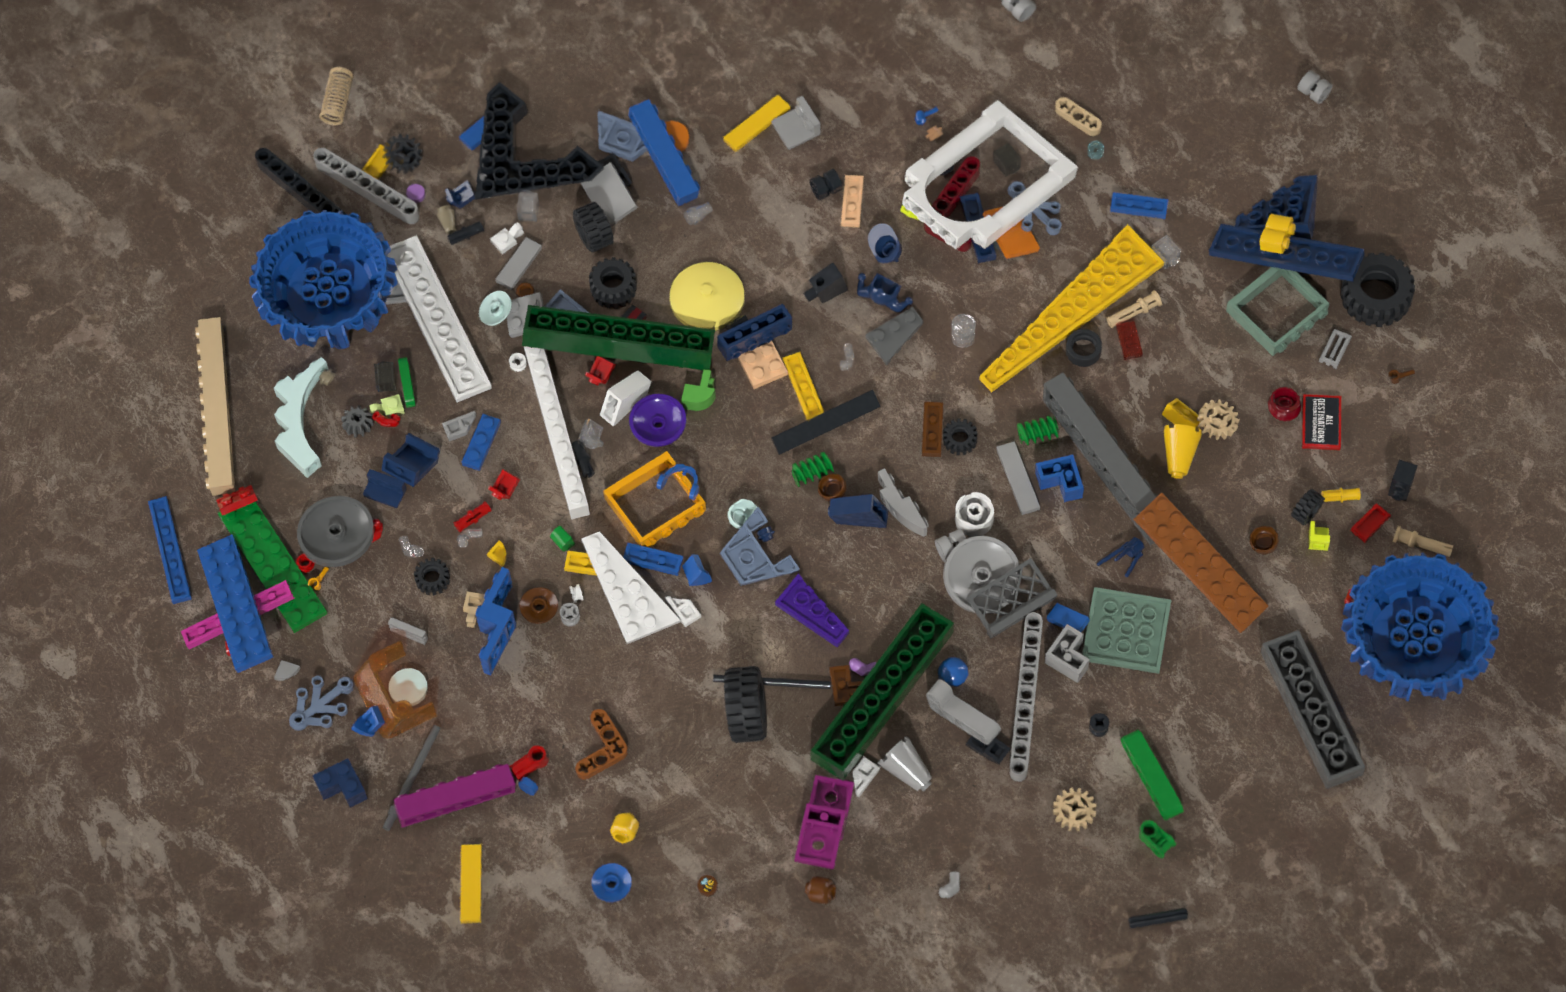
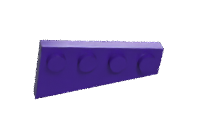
(806, 607)

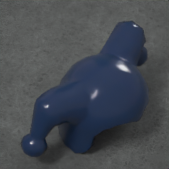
(882, 292)

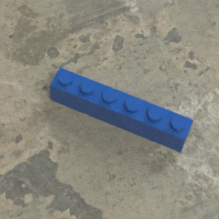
(663, 152)

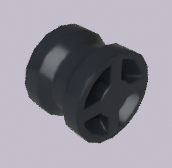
(1098, 729)

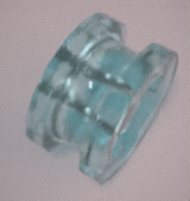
(1095, 144)

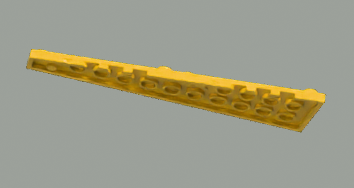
(1105, 280)

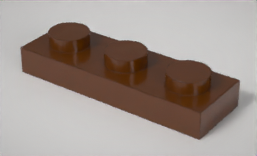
(932, 429)

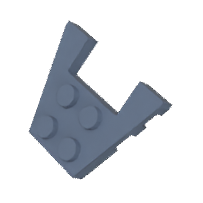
(748, 559)

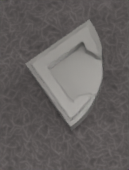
(286, 670)

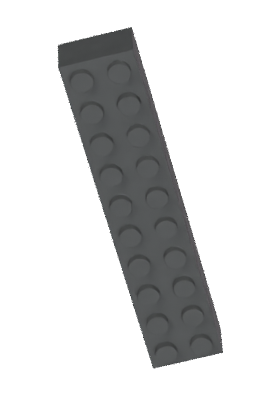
(1098, 447)

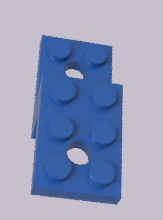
(495, 620)

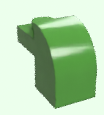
(699, 397)

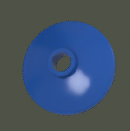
(611, 874)

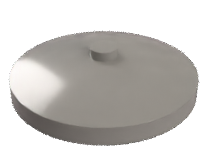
(975, 565)

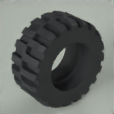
(1374, 310)
(745, 704)

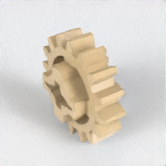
(1218, 419)
(1083, 811)

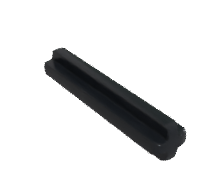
(1158, 918)

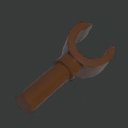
(1399, 375)

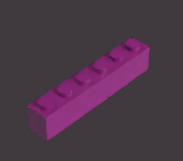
(454, 795)

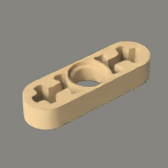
(1081, 124)

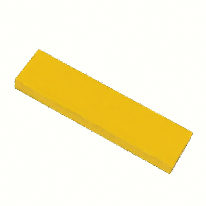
(756, 123)
(803, 385)
(471, 883)

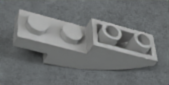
(901, 508)

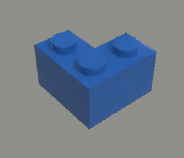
(1061, 473)

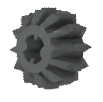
(351, 426)

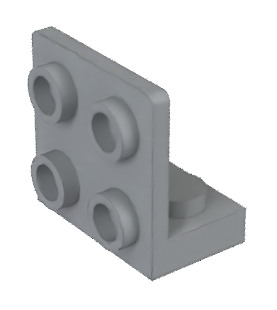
(797, 125)

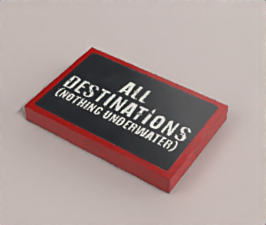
(1321, 422)

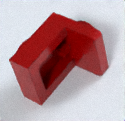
(600, 371)
(504, 485)

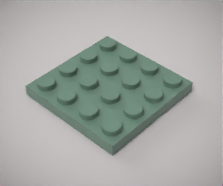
(1126, 630)

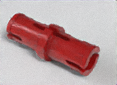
(472, 516)

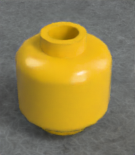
(624, 827)

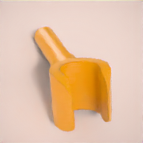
(318, 579)

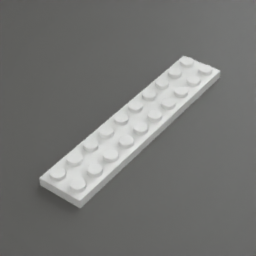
(438, 320)

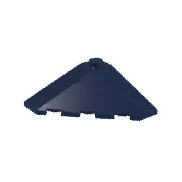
(1294, 202)

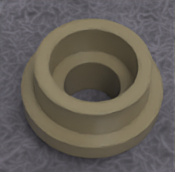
(327, 377)

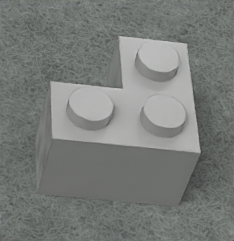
(1064, 654)

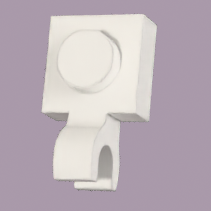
(506, 240)

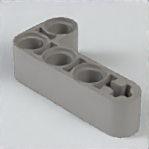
(961, 714)

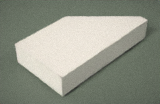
(684, 610)
(863, 774)

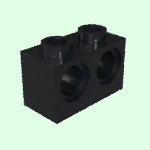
(1402, 480)

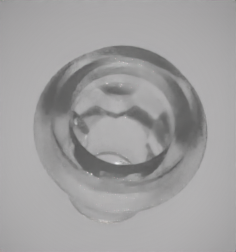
(697, 213)

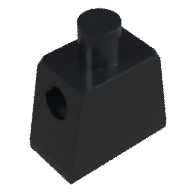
(826, 284)

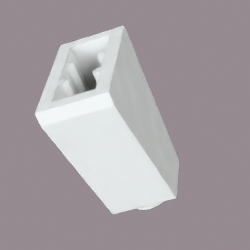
(623, 397)

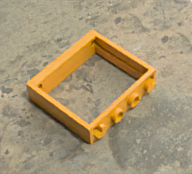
(637, 478)

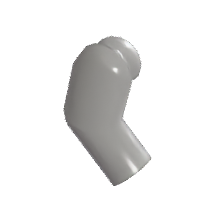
(951, 888)

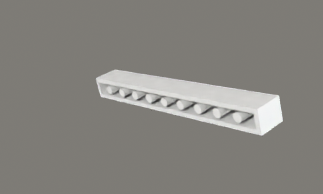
(557, 432)

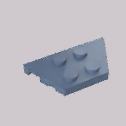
(619, 137)

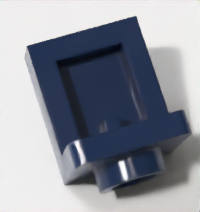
(461, 195)

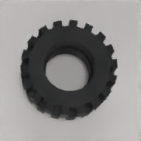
(593, 227)
(612, 270)

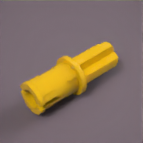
(1341, 495)

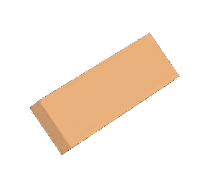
(852, 201)

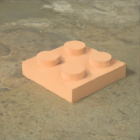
(762, 365)

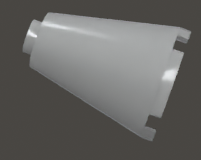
(907, 765)

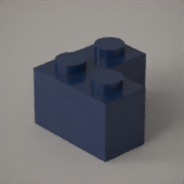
(339, 779)

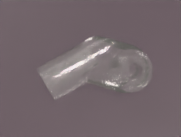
(849, 356)
(467, 534)
(409, 549)

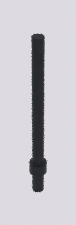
(786, 682)

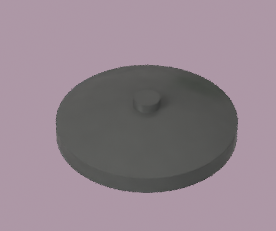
(335, 531)

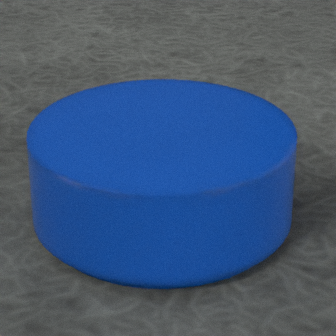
(528, 786)

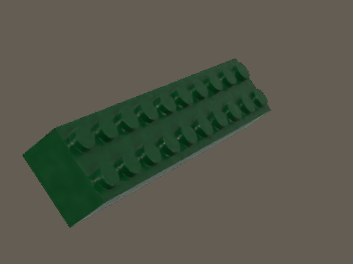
(618, 337)
(882, 692)

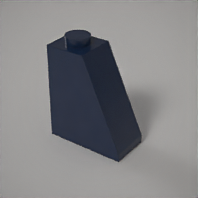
(858, 511)

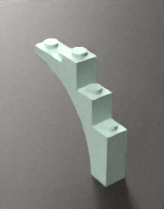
(290, 417)

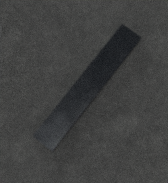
(825, 422)

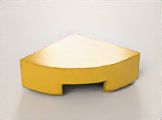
(498, 553)

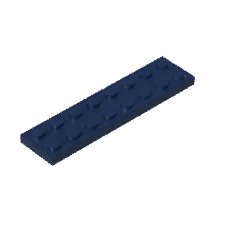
(1301, 256)

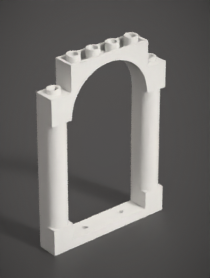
(990, 227)

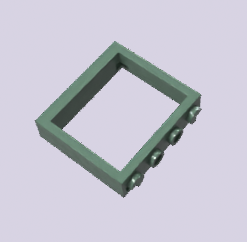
(1257, 287)

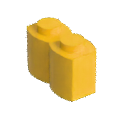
(1277, 234)

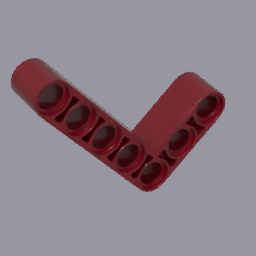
(958, 189)

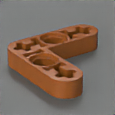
(608, 751)

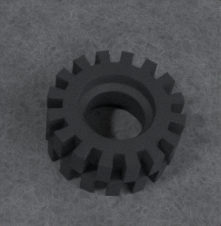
(958, 426)
(1307, 506)
(424, 568)

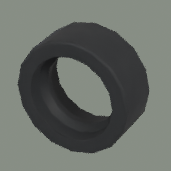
(1083, 334)

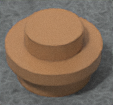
(934, 133)

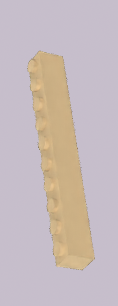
(216, 406)

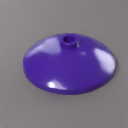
(657, 410)

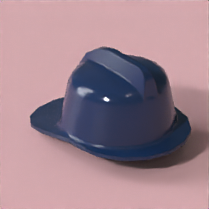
(884, 243)

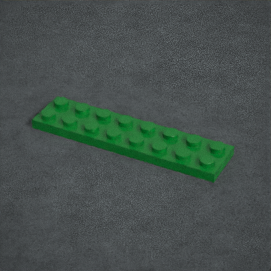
(273, 564)

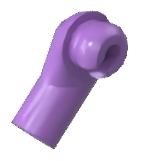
(860, 668)

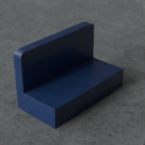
(384, 489)

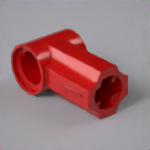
(528, 764)

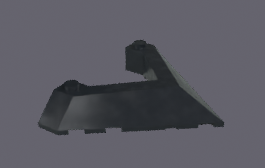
(498, 169)

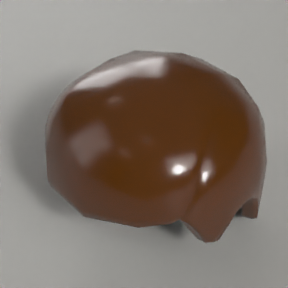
(832, 487)
(1264, 540)

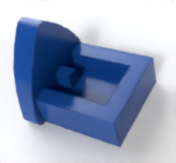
(695, 571)
(369, 722)

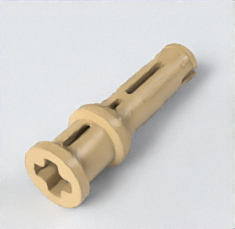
(1141, 306)
(1413, 539)

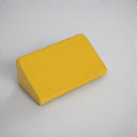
(1181, 414)

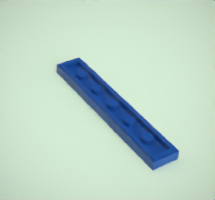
(169, 550)

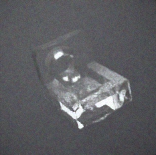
(591, 434)

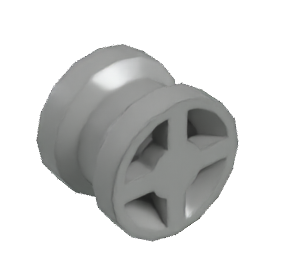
(569, 609)

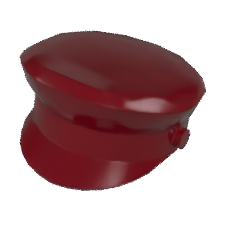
(1284, 404)

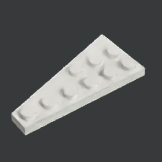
(632, 600)

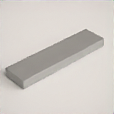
(1018, 478)

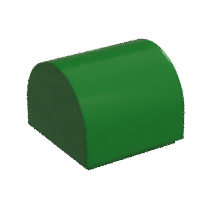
(562, 539)

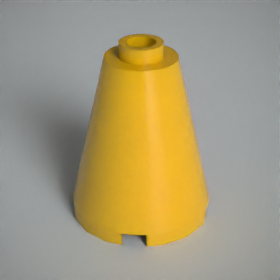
(1180, 448)

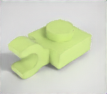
(389, 406)

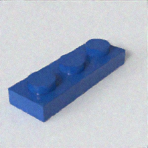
(1139, 205)
(481, 442)
(653, 559)

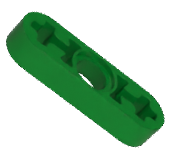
(406, 382)

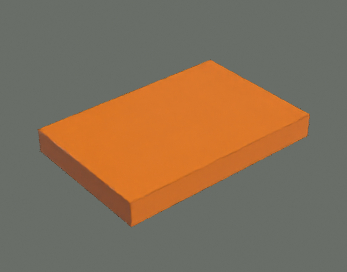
(1016, 240)

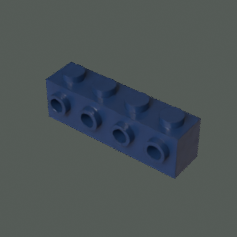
(754, 332)

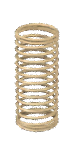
(332, 112)

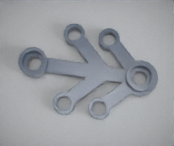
(1050, 223)
(319, 705)

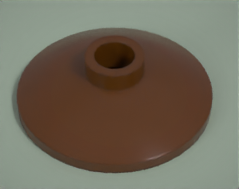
(538, 597)

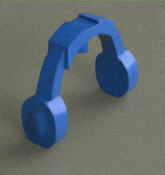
(678, 468)

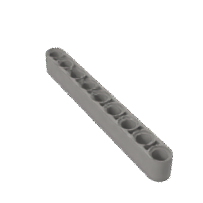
(1026, 705)

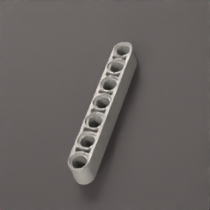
(370, 192)

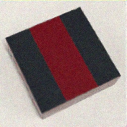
(634, 313)

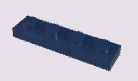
(973, 211)

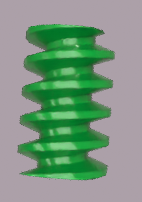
(1036, 430)
(811, 468)

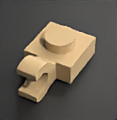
(470, 606)

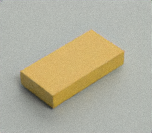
(376, 164)

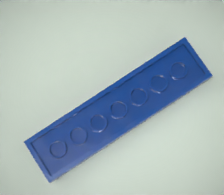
(235, 603)

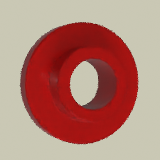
(299, 562)

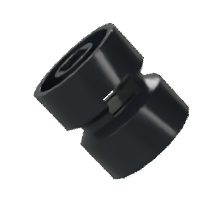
(828, 183)

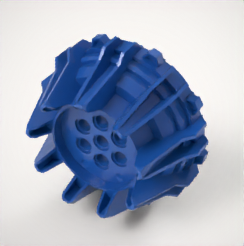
(309, 250)
(1450, 604)

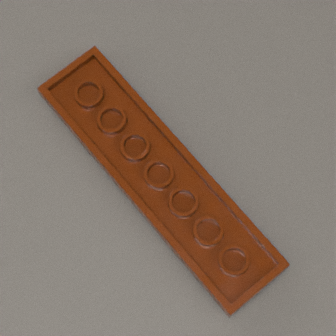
(1200, 562)

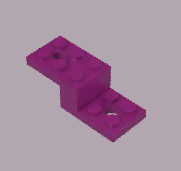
(824, 822)

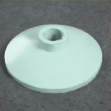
(495, 308)

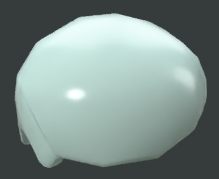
(740, 512)

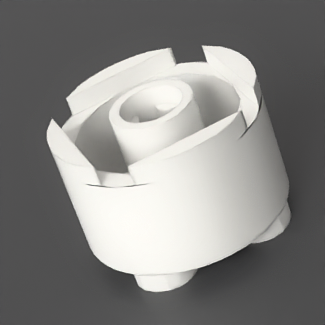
(965, 516)

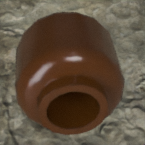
(820, 890)

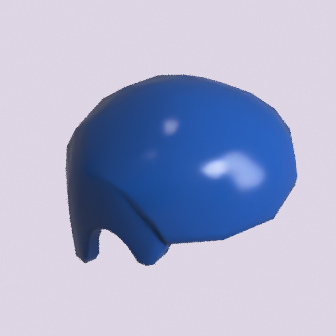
(953, 671)

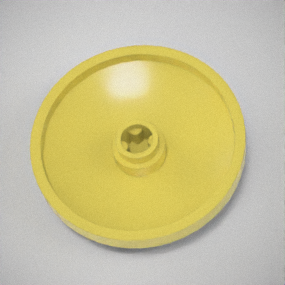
(707, 296)

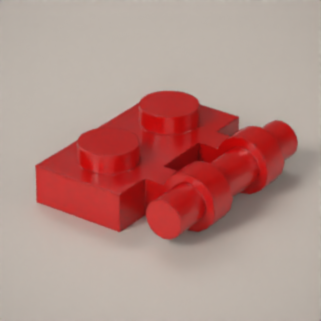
(236, 500)

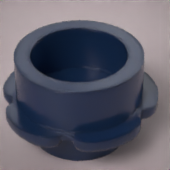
(765, 534)

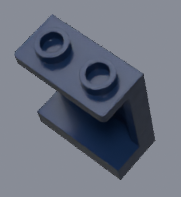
(411, 460)

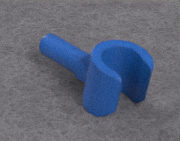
(920, 115)

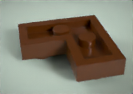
(841, 684)

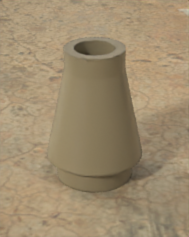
(447, 218)

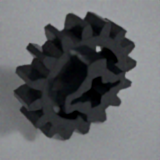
(406, 147)

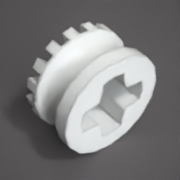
(514, 366)
(577, 594)

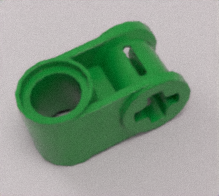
(1159, 841)

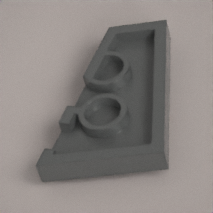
(893, 334)

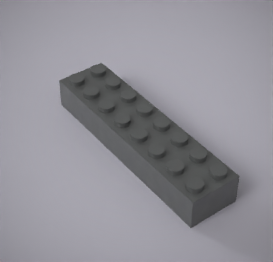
(1312, 709)

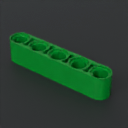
(1152, 775)

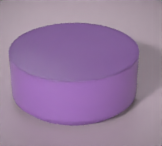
(415, 193)

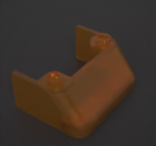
(397, 716)

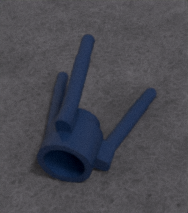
(1131, 548)

